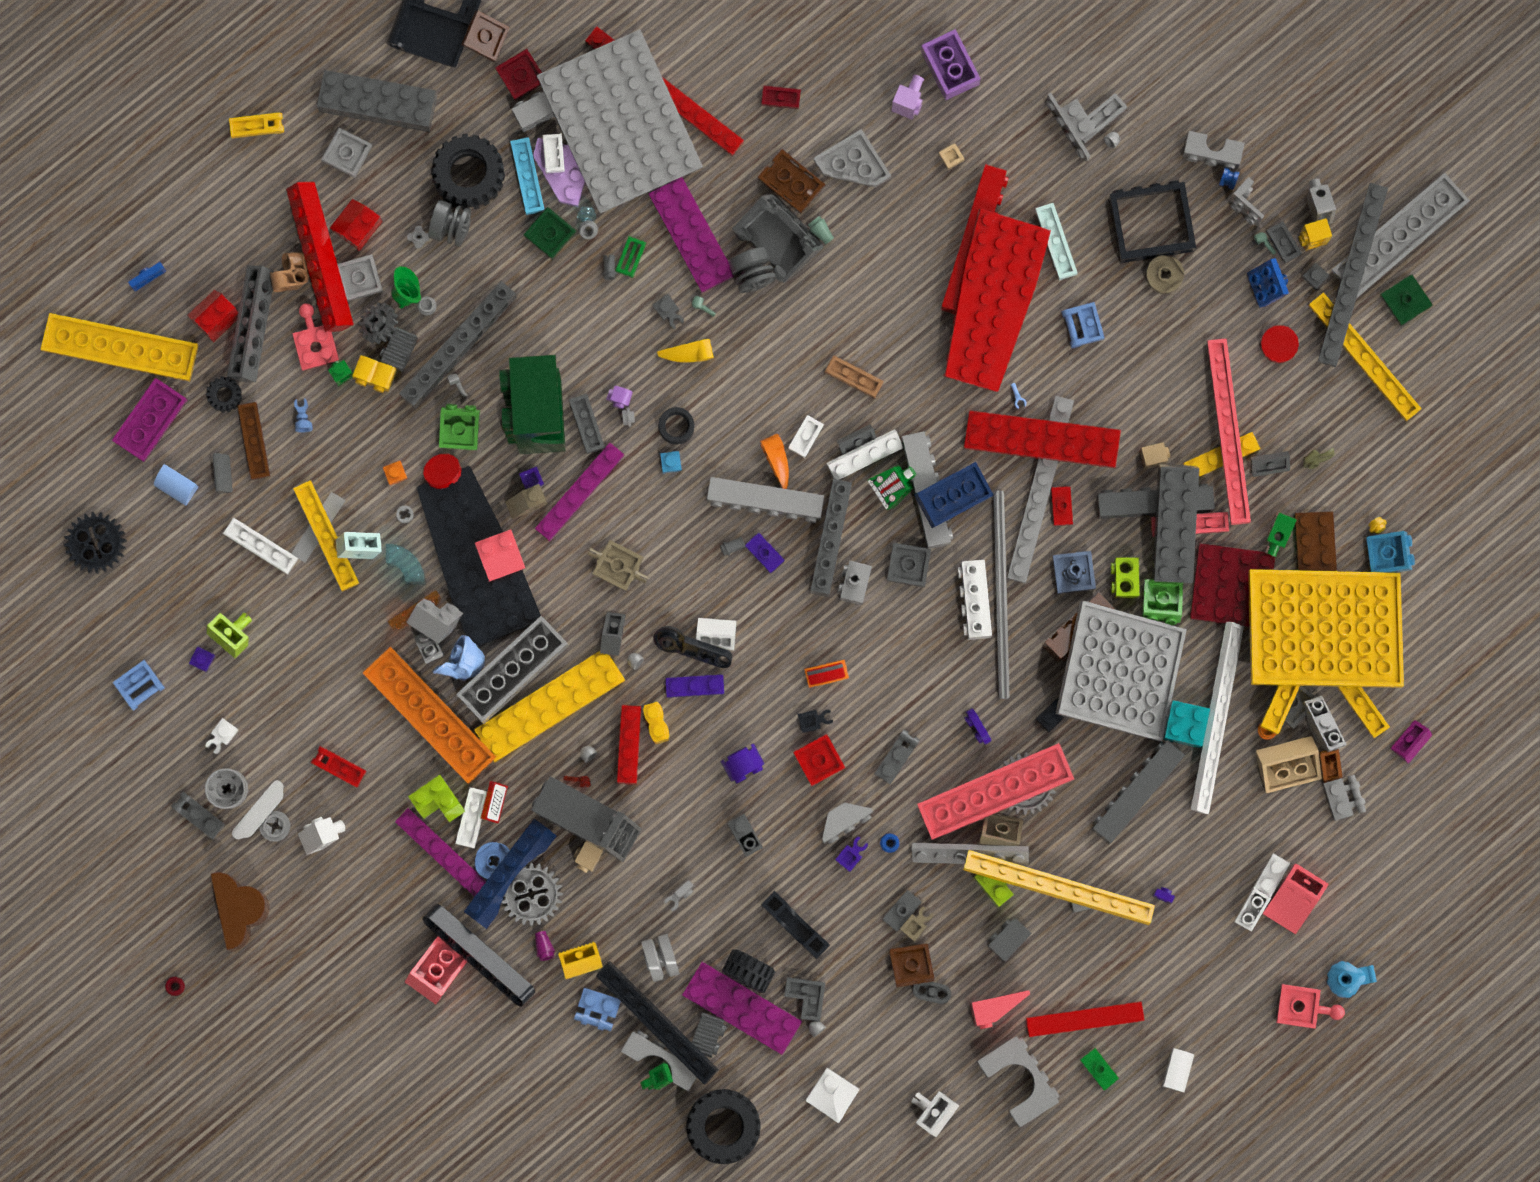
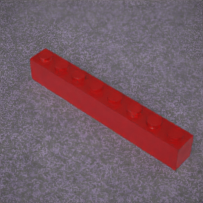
(986, 198)
(319, 256)

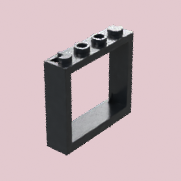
(1153, 252)

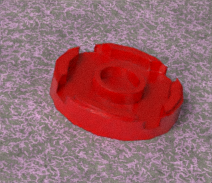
(1279, 344)
(442, 471)

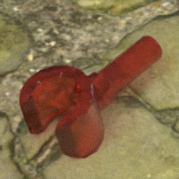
(584, 780)

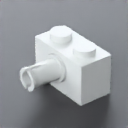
(320, 834)
(935, 1113)

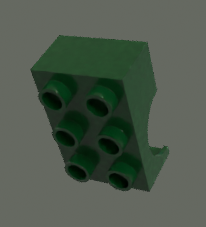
(534, 404)

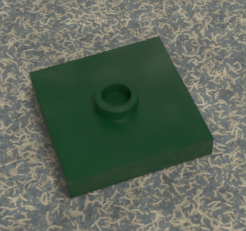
(550, 233)
(1406, 300)

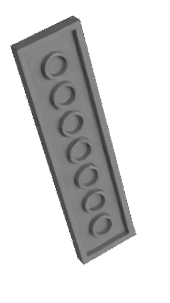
(1409, 229)

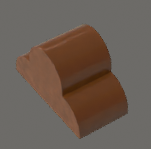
(238, 909)

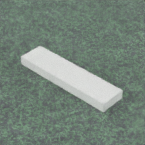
(260, 546)

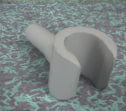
(454, 379)

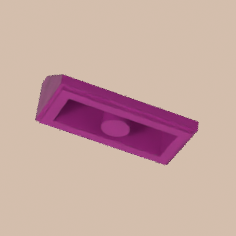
(1411, 741)

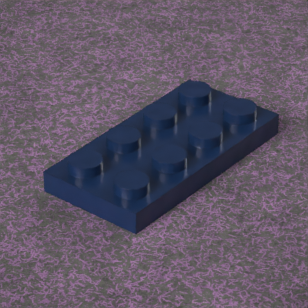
(953, 495)

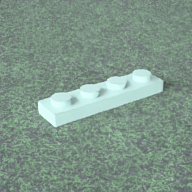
(1057, 242)

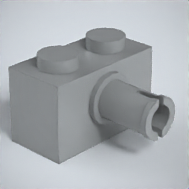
(855, 582)

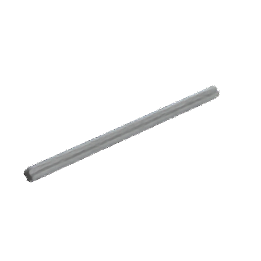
(1001, 595)

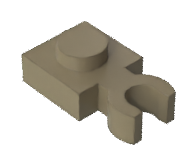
(914, 926)

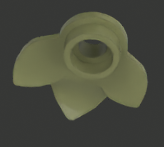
(1314, 458)

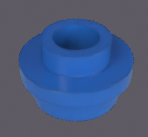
(894, 838)

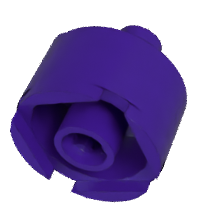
(742, 763)

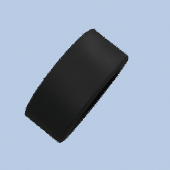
(671, 412)

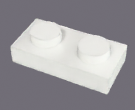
(806, 436)

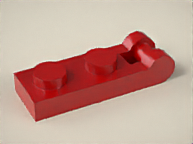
(339, 767)

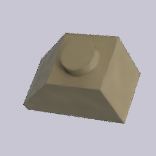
(526, 501)

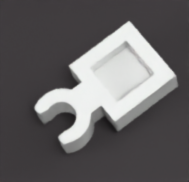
(223, 734)

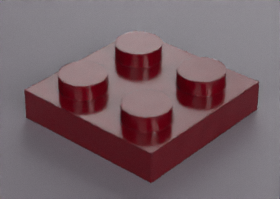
(519, 74)

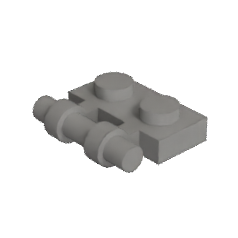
(1338, 798)

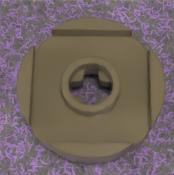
(1164, 285)

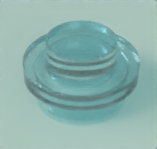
(586, 213)

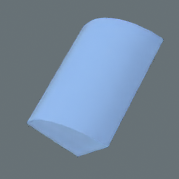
(175, 485)

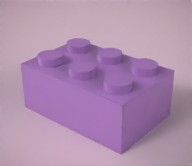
(950, 64)

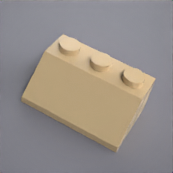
(1289, 764)

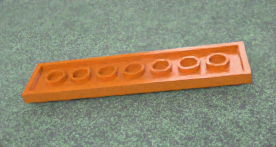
(429, 715)

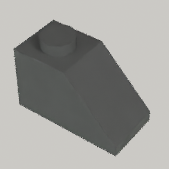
(612, 633)

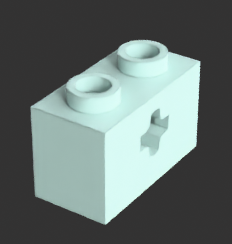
(358, 545)

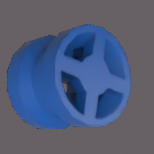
(1229, 178)

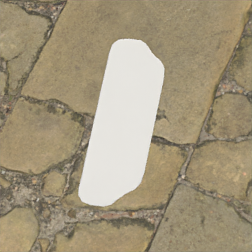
(259, 811)

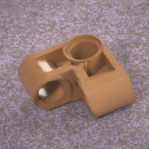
(294, 265)

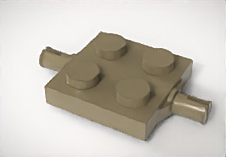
(618, 565)

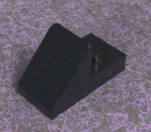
(1049, 718)

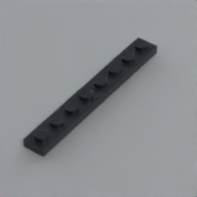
(657, 1022)

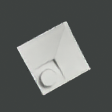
(832, 1095)

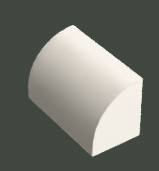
(717, 632)
(1178, 1070)

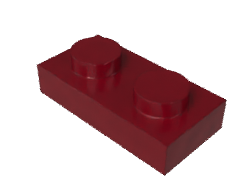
(781, 97)

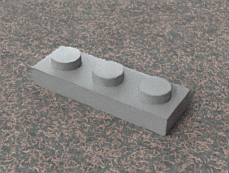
(1106, 114)

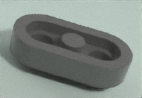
(931, 992)

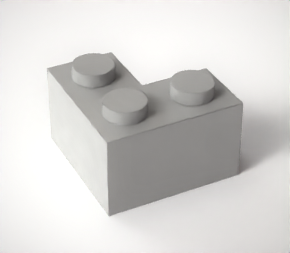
(433, 621)

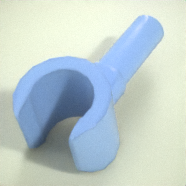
(1017, 396)

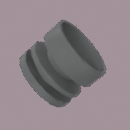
(449, 223)
(754, 274)

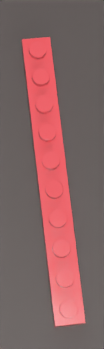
(1228, 432)

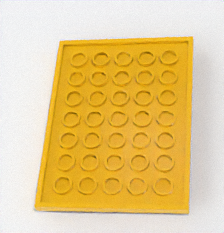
(1325, 628)

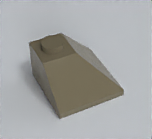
(1001, 830)

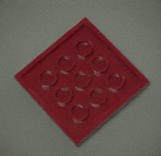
(1223, 583)

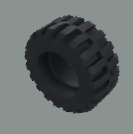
(465, 147)
(723, 1153)

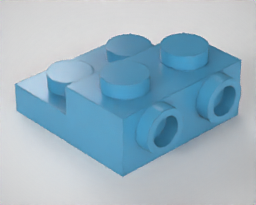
(1390, 552)

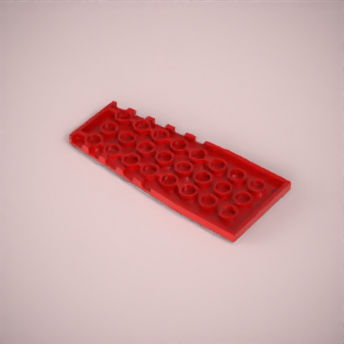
(994, 297)

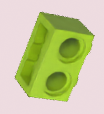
(1130, 578)

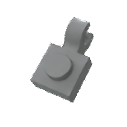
(684, 891)

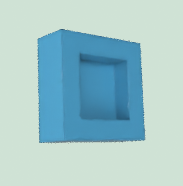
(671, 462)

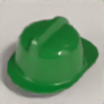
(406, 287)

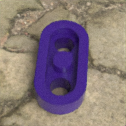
(973, 720)

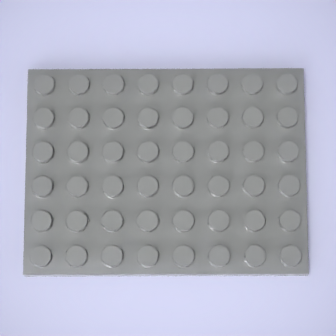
(619, 121)

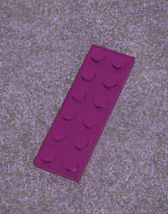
(691, 234)
(742, 1008)

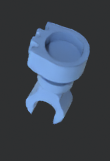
(302, 424)

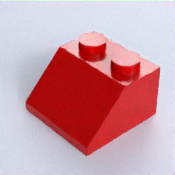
(356, 224)

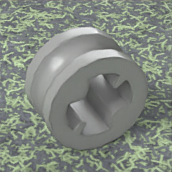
(403, 508)

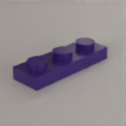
(694, 686)

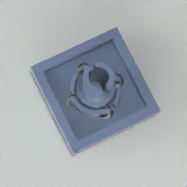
(1080, 562)

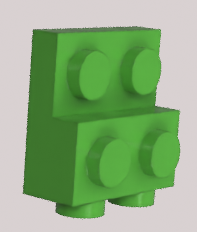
(459, 427)
(1162, 601)

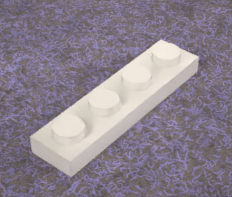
(865, 455)

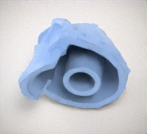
(464, 661)

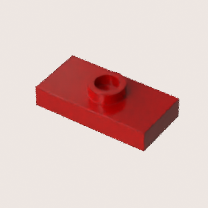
(1062, 506)

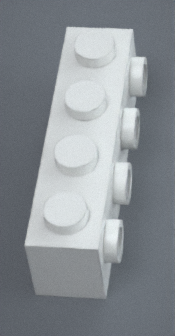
(975, 599)

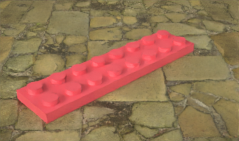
(996, 791)

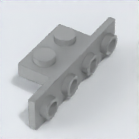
(1075, 122)

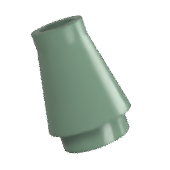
(821, 230)

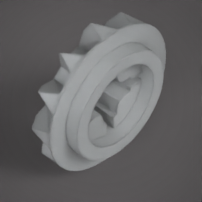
(278, 835)

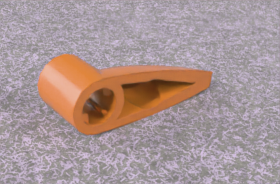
(776, 457)

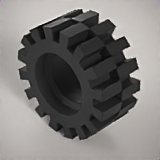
(220, 383)

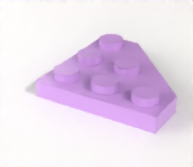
(567, 184)

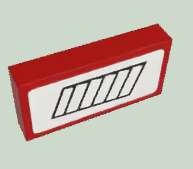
(494, 802)

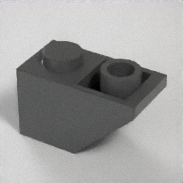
(744, 835)

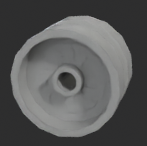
(659, 958)

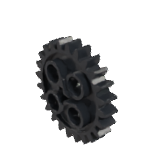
(111, 536)

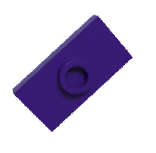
(764, 553)

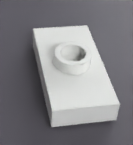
(553, 153)

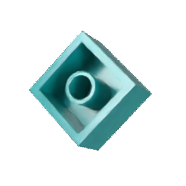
(1186, 724)

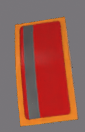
(826, 673)

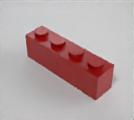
(629, 745)

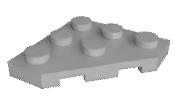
(853, 161)

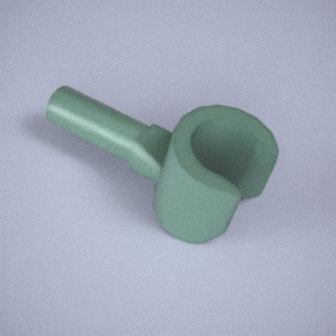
(1262, 238)
(697, 303)

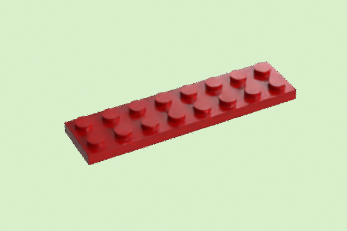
(1042, 439)

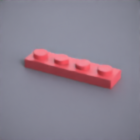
(1206, 523)

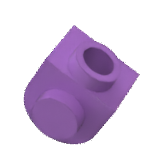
(619, 397)

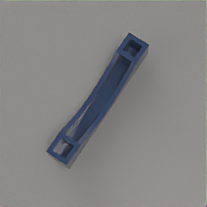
(487, 901)

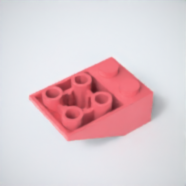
(1295, 898)

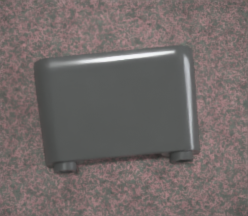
(782, 235)

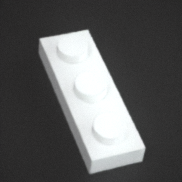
(471, 819)

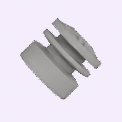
(215, 791)

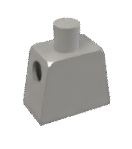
(1320, 202)

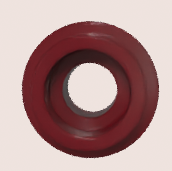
(168, 986)

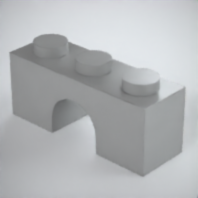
(1197, 149)

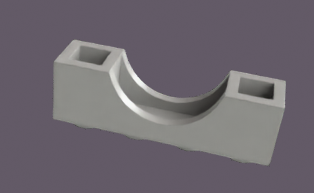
(639, 1047)

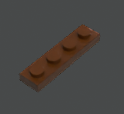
(254, 441)

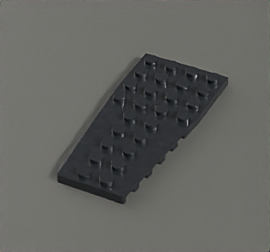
(456, 521)

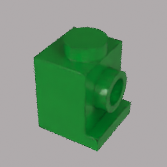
(340, 372)

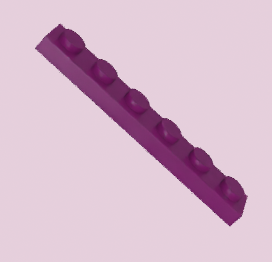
(579, 492)
(440, 852)

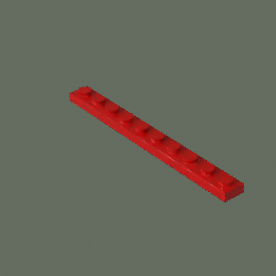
(686, 107)

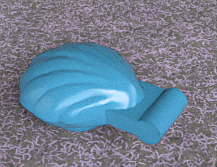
(1354, 978)

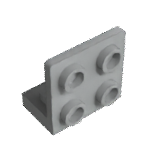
(1240, 204)

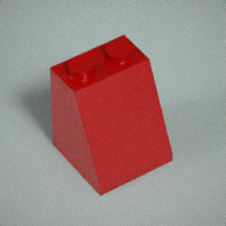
(214, 315)

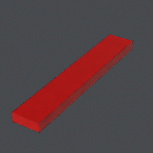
(1085, 1019)

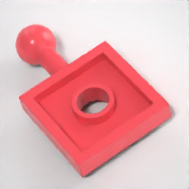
(304, 340)
(1310, 1000)

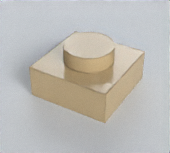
(951, 156)

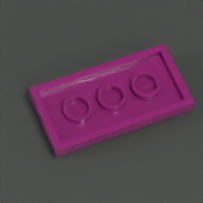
(149, 420)

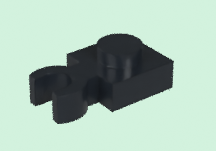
(811, 720)

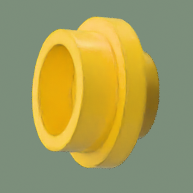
(1377, 525)

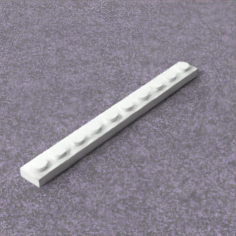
(1217, 718)

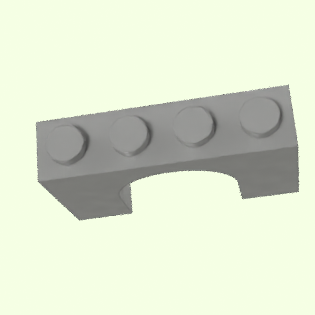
(1042, 1095)

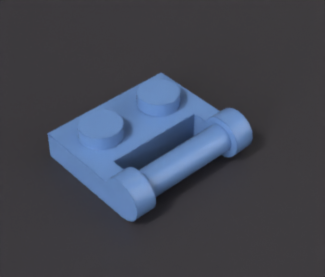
(1089, 324)
(134, 680)

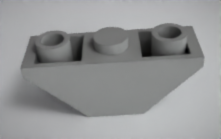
(429, 649)
(1323, 725)
(843, 820)

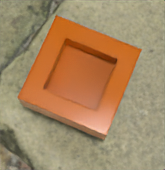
(395, 473)

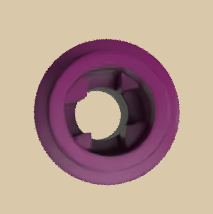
(544, 948)

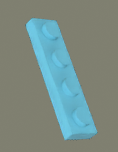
(527, 176)

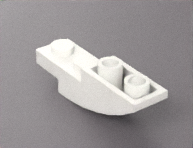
(1262, 892)

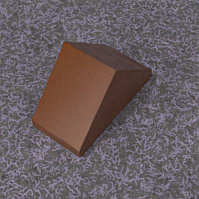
(1330, 765)

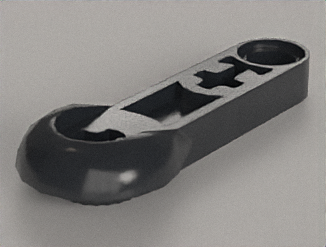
(690, 647)

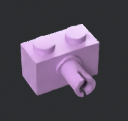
(907, 100)

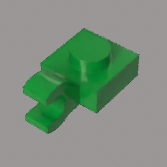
(659, 1078)

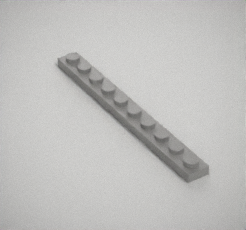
(1037, 502)

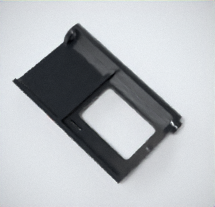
(431, 30)

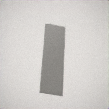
(308, 540)

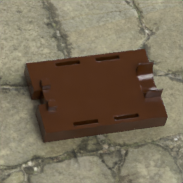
(791, 181)

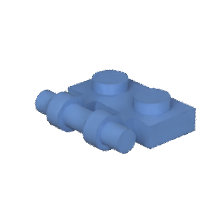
(598, 1003)

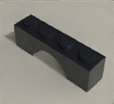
(795, 925)

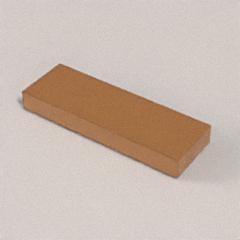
(854, 377)

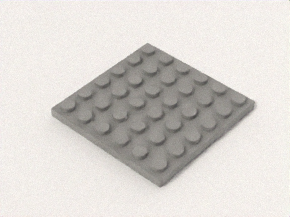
(1121, 671)

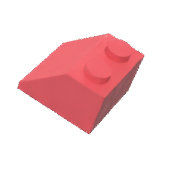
(500, 555)

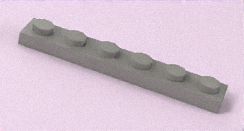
(957, 853)

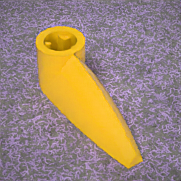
(690, 352)

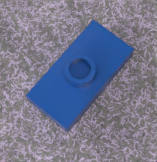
(146, 276)

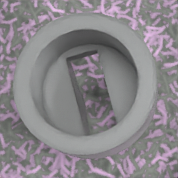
(1112, 139)
(635, 660)
(587, 753)
(816, 1028)

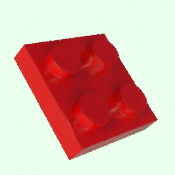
(819, 760)

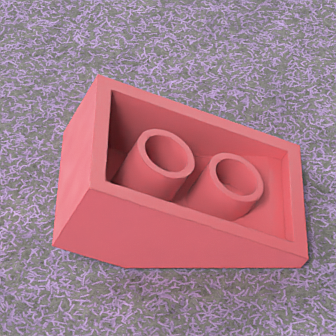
(436, 971)
(991, 1010)

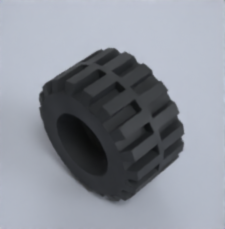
(748, 970)

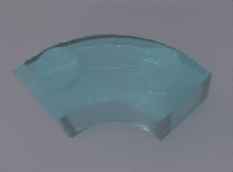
(407, 563)

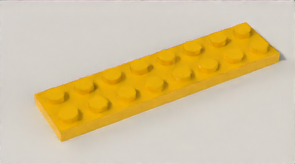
(119, 347)
(549, 705)

